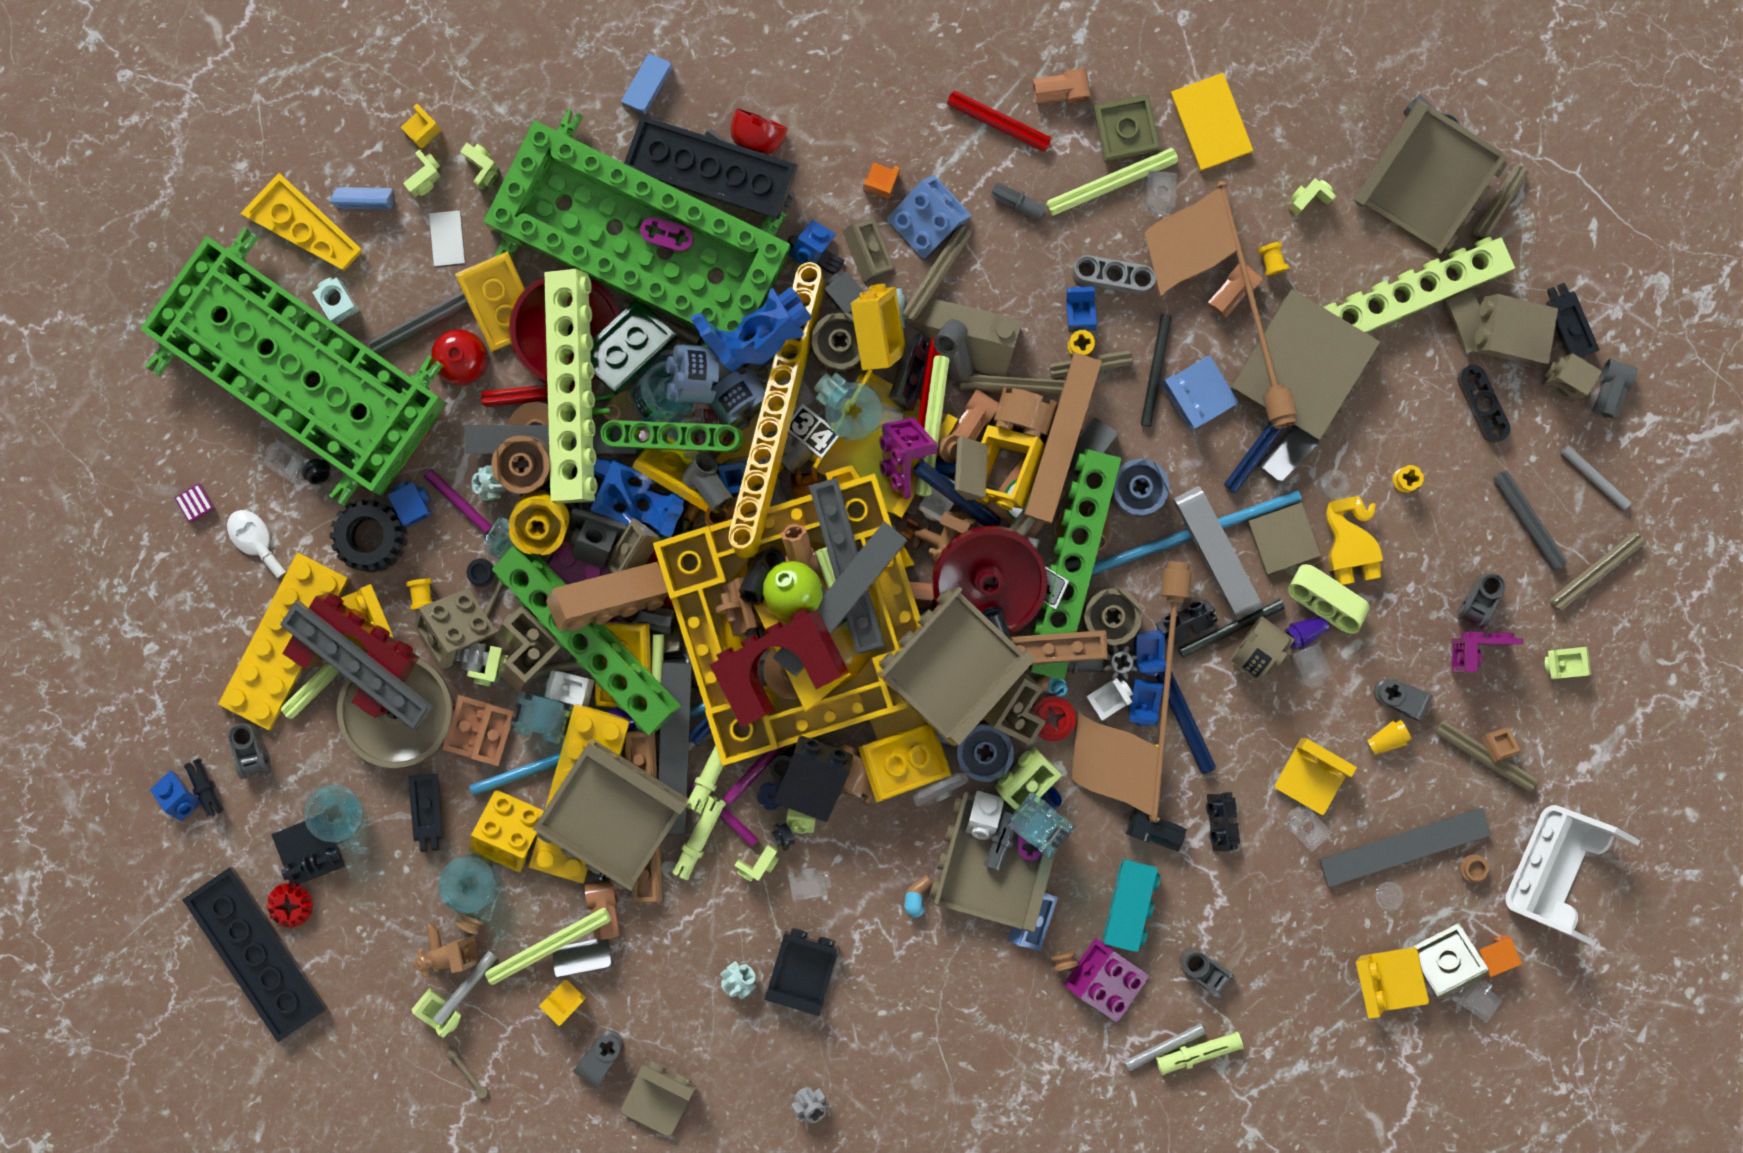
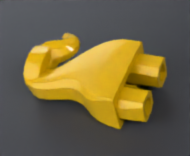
(1351, 543)

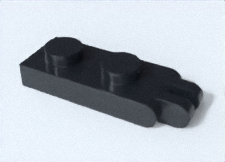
(1572, 322)
(910, 373)
(426, 810)

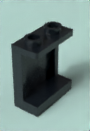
(813, 778)
(802, 971)

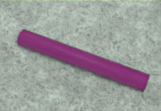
(458, 501)
(751, 775)
(740, 829)

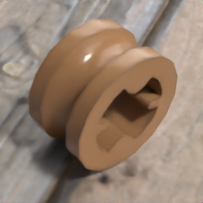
(469, 923)
(1064, 960)

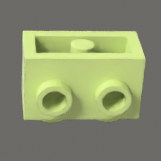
(1030, 774)

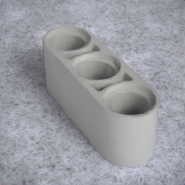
(1126, 269)

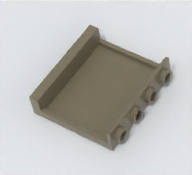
(1431, 176)
(1314, 357)
(953, 666)
(610, 815)
(970, 887)

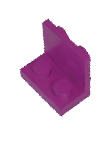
(900, 444)
(1465, 650)
(1106, 980)

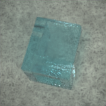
(498, 538)

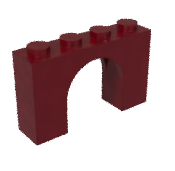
(392, 655)
(739, 670)

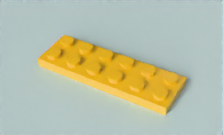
(265, 674)
(583, 725)

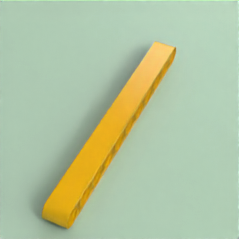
(775, 421)

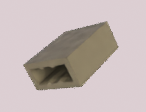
(1515, 330)

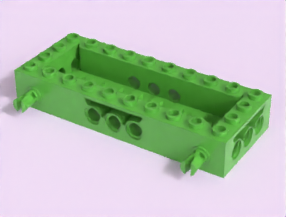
(609, 191)
(304, 343)

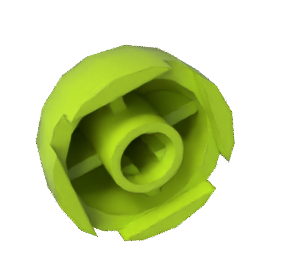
(791, 589)

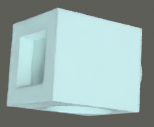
(344, 308)

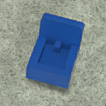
(812, 243)
(1081, 309)
(1149, 649)
(1145, 702)
(174, 796)

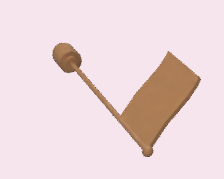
(1197, 242)
(1119, 761)

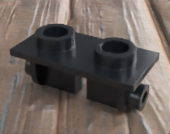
(1198, 615)
(1222, 834)

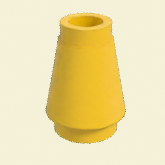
(1390, 737)

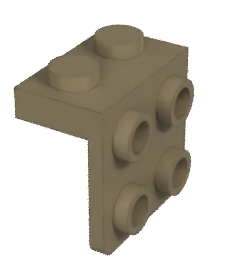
(658, 1097)

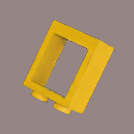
(878, 327)
(1032, 446)

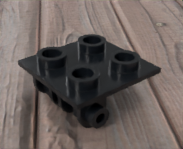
(305, 855)

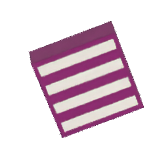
(194, 503)

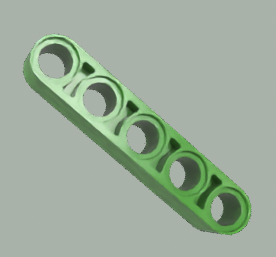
(660, 430)

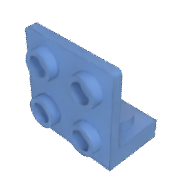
(928, 215)
(1199, 393)

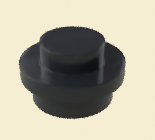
(316, 471)
(480, 572)
(782, 836)

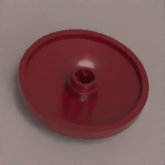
(528, 325)
(994, 570)

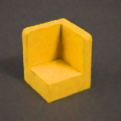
(421, 128)
(562, 1002)

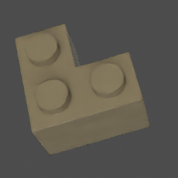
(532, 646)
(1014, 712)

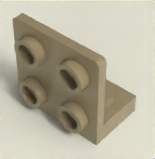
(452, 625)

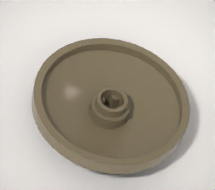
(386, 738)

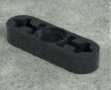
(1467, 388)

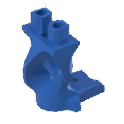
(771, 325)
(614, 488)

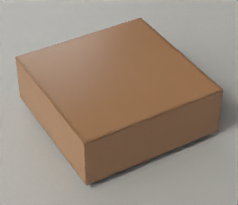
(1501, 744)

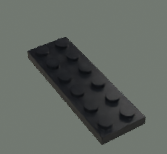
(711, 167)
(255, 954)

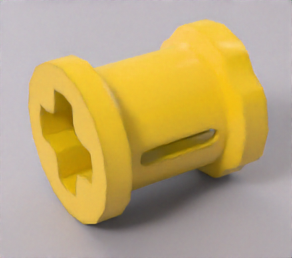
(1273, 259)
(1086, 337)
(1401, 484)
(420, 592)

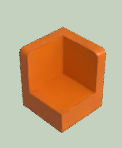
(881, 180)
(1500, 955)

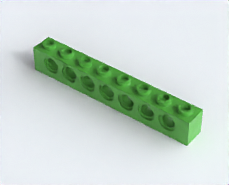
(1093, 524)
(600, 639)

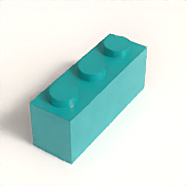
(1131, 905)

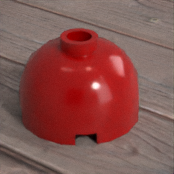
(756, 133)
(462, 355)

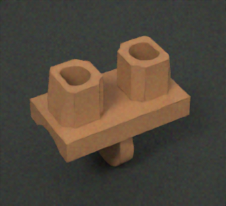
(737, 611)

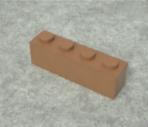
(607, 597)

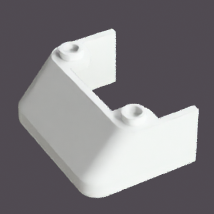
(1552, 864)

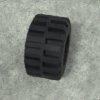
(345, 529)

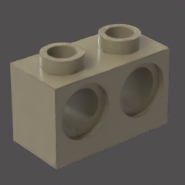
(1571, 377)

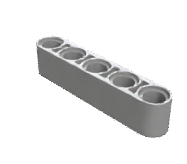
(1217, 553)

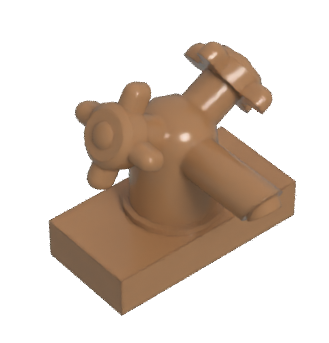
(955, 524)
(455, 955)

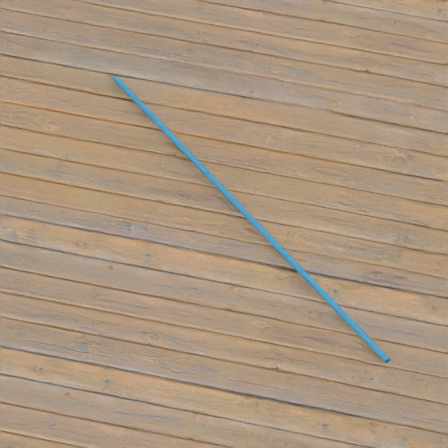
(1099, 566)

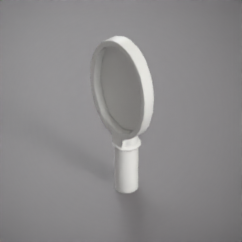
(253, 538)

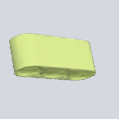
(1328, 599)

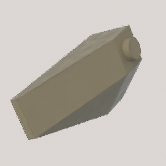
(989, 336)

